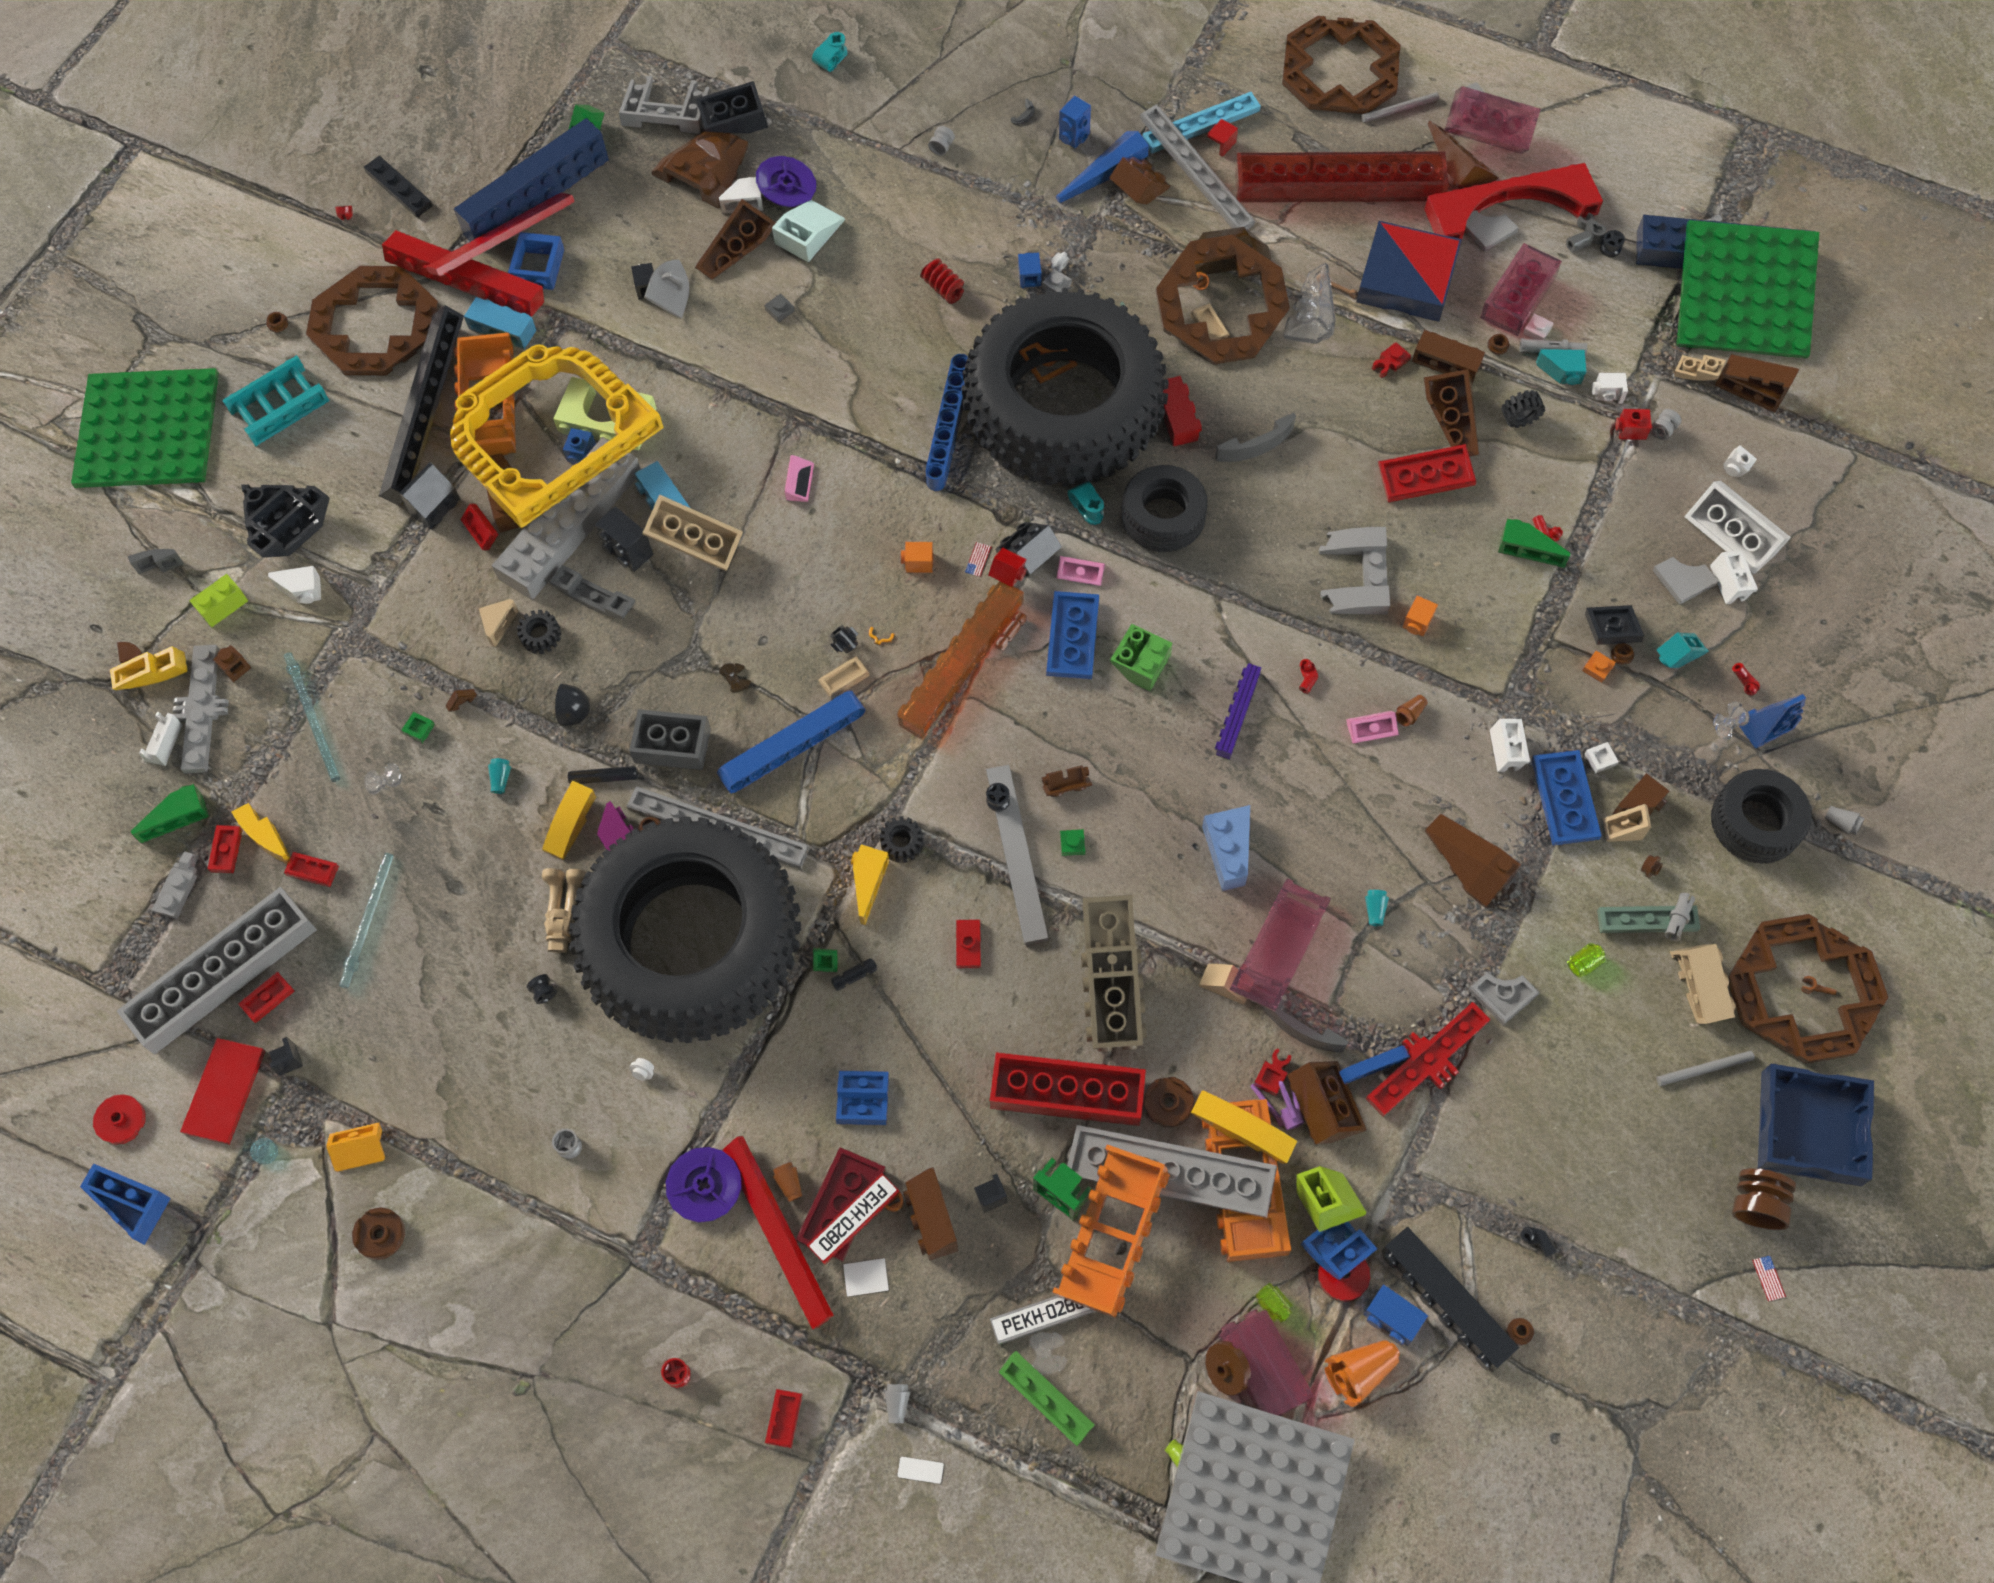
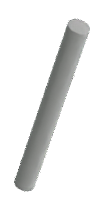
(1400, 107)
(1705, 1068)

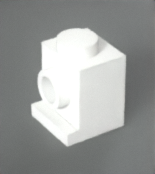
(1610, 387)

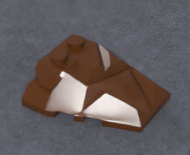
(705, 163)

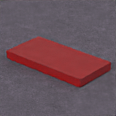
(1427, 473)
(223, 1091)

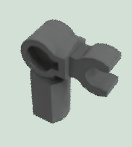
(1593, 234)

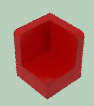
(1225, 135)

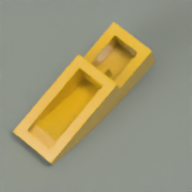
(149, 669)
(568, 820)
(261, 832)

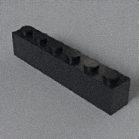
(1449, 1299)

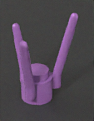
(1291, 1115)

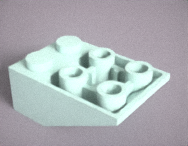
(806, 229)

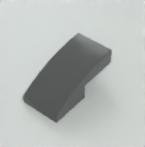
(163, 558)

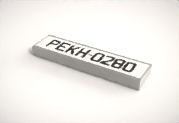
(1035, 1318)

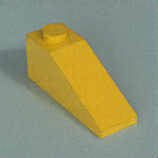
(868, 869)

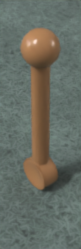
(1352, 293)

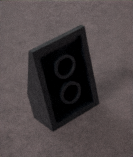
(733, 110)

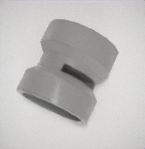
(942, 139)
(1663, 427)
(563, 1139)

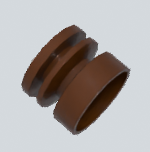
(1764, 1199)

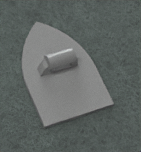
(669, 288)

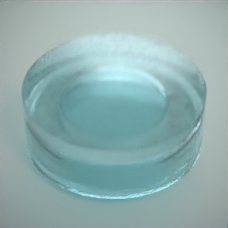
(264, 1151)

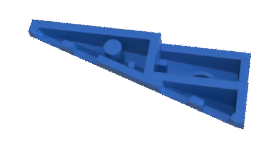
(1128, 145)

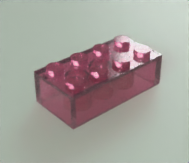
(1492, 120)
(1520, 289)

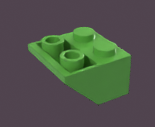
(1141, 656)

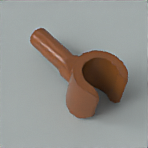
(1816, 987)

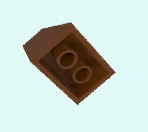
(1326, 1102)
(930, 1215)

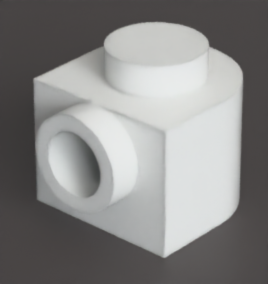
(1735, 465)

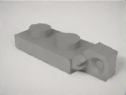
(177, 887)

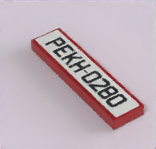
(853, 1218)

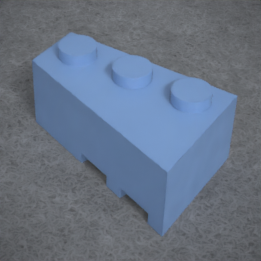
(1229, 845)

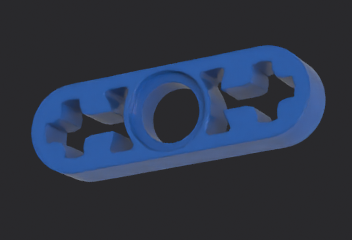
(1374, 1064)

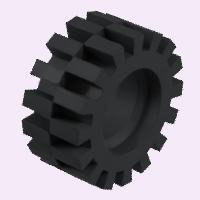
(1523, 408)
(536, 620)
(905, 826)

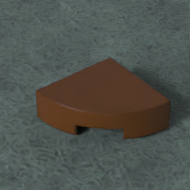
(127, 651)
(460, 697)

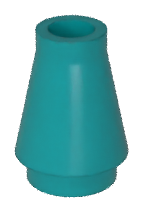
(499, 773)
(1376, 906)

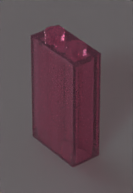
(1275, 1378)

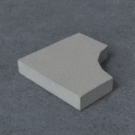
(1489, 230)
(1683, 580)
(1503, 997)

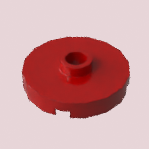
(127, 1128)
(1346, 1288)

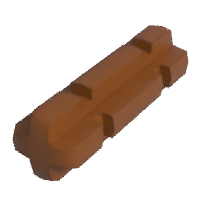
(1010, 631)

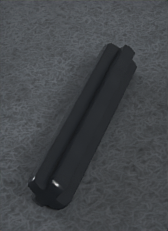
(603, 775)

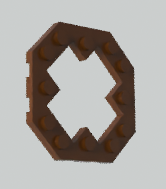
(1339, 98)
(1248, 263)
(346, 292)
(1782, 1030)

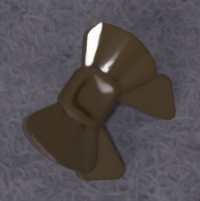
(730, 672)

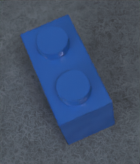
(1395, 1316)

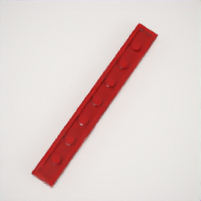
(500, 234)
(779, 1235)

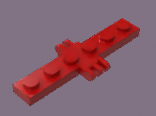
(1428, 1059)

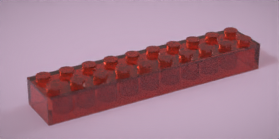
(1340, 176)

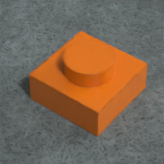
(1599, 666)

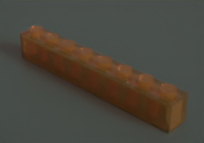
(960, 659)

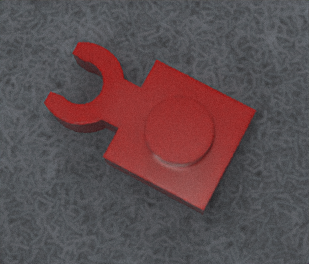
(1393, 358)
(1272, 1074)

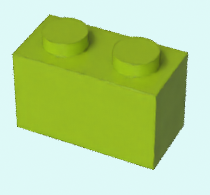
(218, 600)

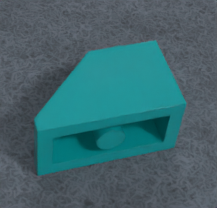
(1563, 365)
(1681, 650)

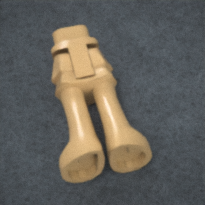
(557, 919)

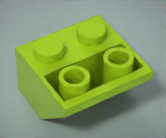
(1328, 1197)

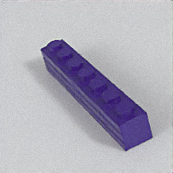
(1237, 711)

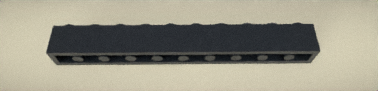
(421, 403)

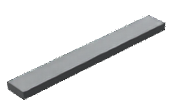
(1196, 168)
(663, 807)
(1019, 862)

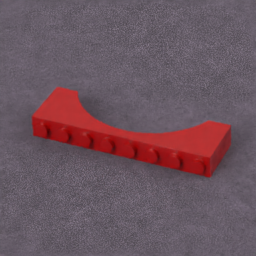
(1565, 187)

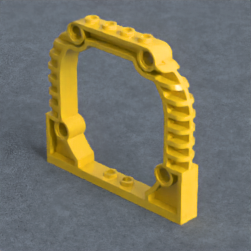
(530, 498)

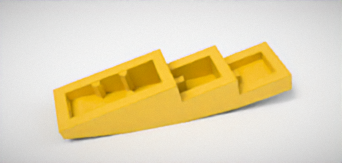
(1244, 1126)

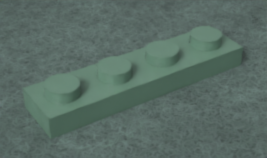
(1641, 919)

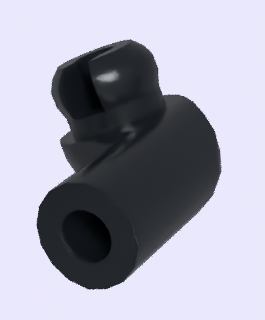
(1539, 1238)

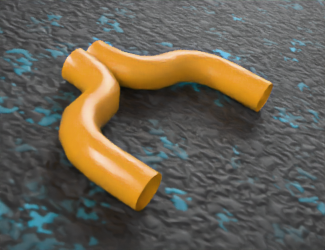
(882, 640)

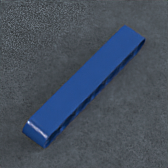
(945, 429)
(790, 741)

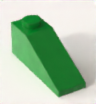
(1528, 542)
(172, 813)

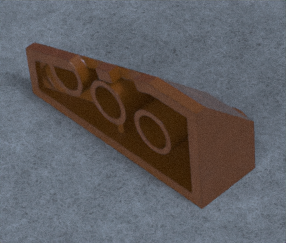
(1460, 162)
(1453, 405)
(1475, 861)

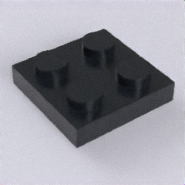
(1614, 625)

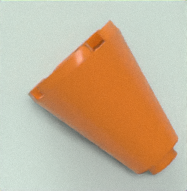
(1361, 1370)

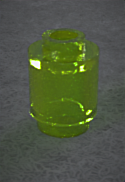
(1586, 960)
(1274, 1302)

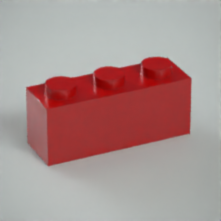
(1180, 413)

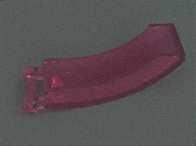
(1279, 947)

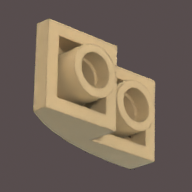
(1695, 369)

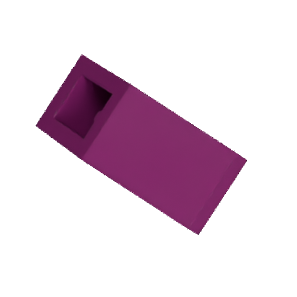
(612, 826)

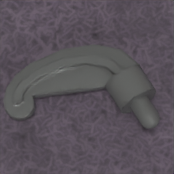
(1025, 116)

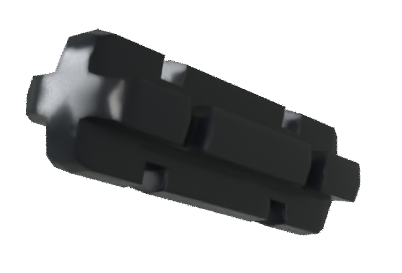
(854, 974)

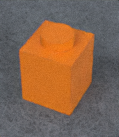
(918, 557)
(1420, 616)

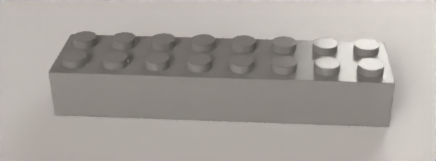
(558, 532)
(216, 971)

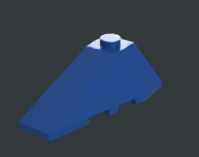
(1773, 720)

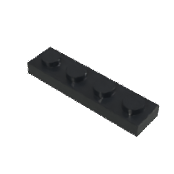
(398, 186)

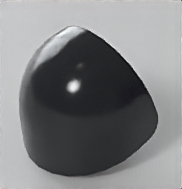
(571, 705)

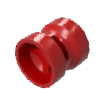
(672, 1370)

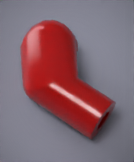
(1553, 533)
(1309, 674)
(1750, 684)

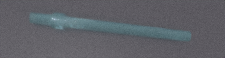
(351, 963)

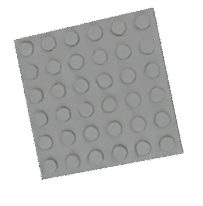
(1254, 1495)

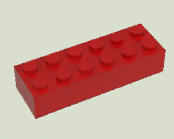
(1067, 1089)

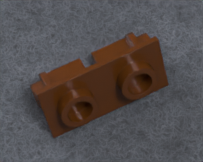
(1055, 784)

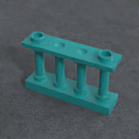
(285, 415)

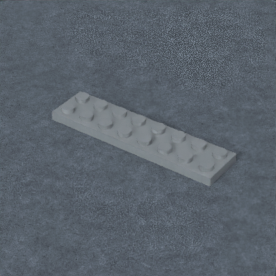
(1194, 1173)

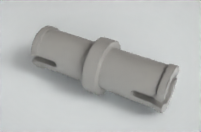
(1679, 917)

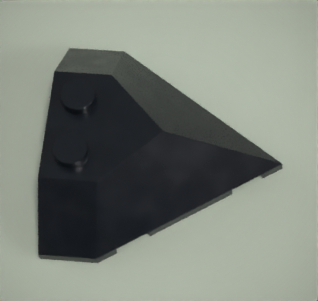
(282, 517)

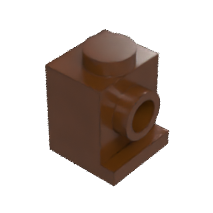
(227, 659)

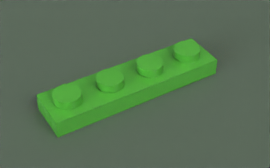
(1046, 1398)

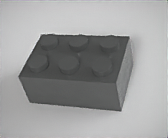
(670, 739)

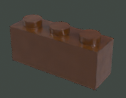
(1447, 354)

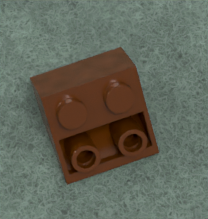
(1139, 180)

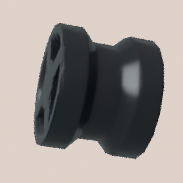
(1612, 243)
(997, 791)
(541, 988)

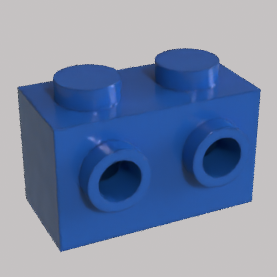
(1074, 122)

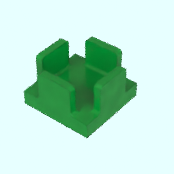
(1061, 1188)

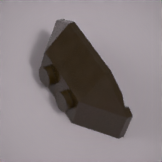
(1230, 264)

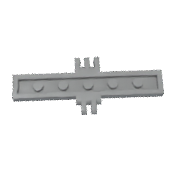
(200, 709)

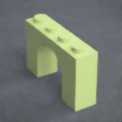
(575, 408)

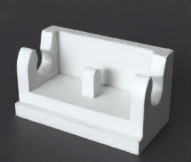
(1733, 576)
(162, 739)
(1509, 744)

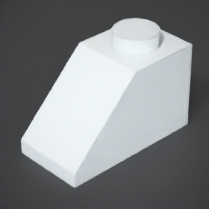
(742, 189)
(299, 583)

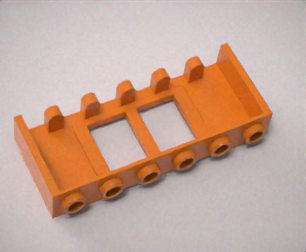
(477, 359)
(1130, 1180)
(1245, 1234)

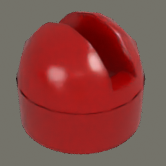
(344, 211)

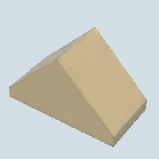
(497, 619)
(1627, 825)
(1219, 979)

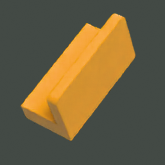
(355, 1147)

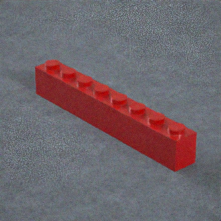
(469, 277)

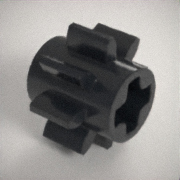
(844, 639)

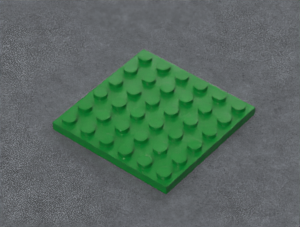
(1748, 289)
(145, 428)

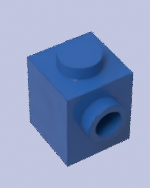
(578, 445)

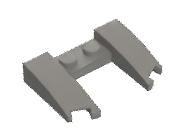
(638, 109)
(1374, 594)

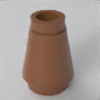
(1410, 711)
(788, 1181)

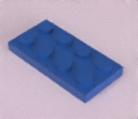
(1072, 635)
(1566, 797)

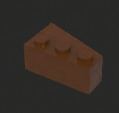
(1757, 380)

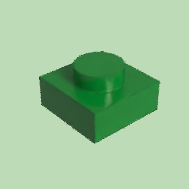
(418, 727)
(1072, 842)

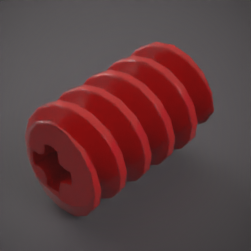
(943, 281)

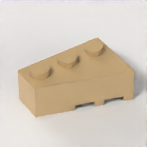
(1706, 982)

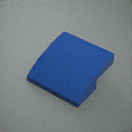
(862, 1097)
(1339, 1248)

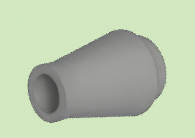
(1846, 820)
(896, 1401)

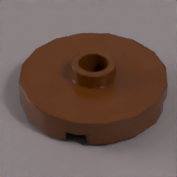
(1171, 1089)
(369, 1225)
(1227, 1368)

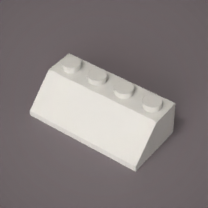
(1737, 525)

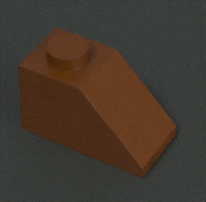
(1647, 792)

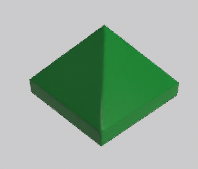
(825, 960)

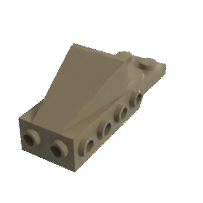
(1112, 974)

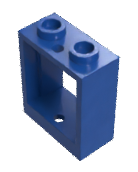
(538, 244)

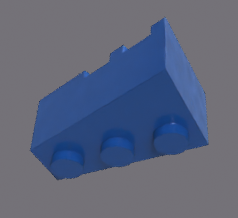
(126, 1201)

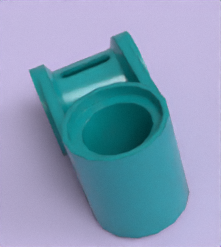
(830, 52)
(1087, 502)

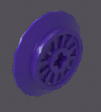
(787, 170)
(696, 1167)

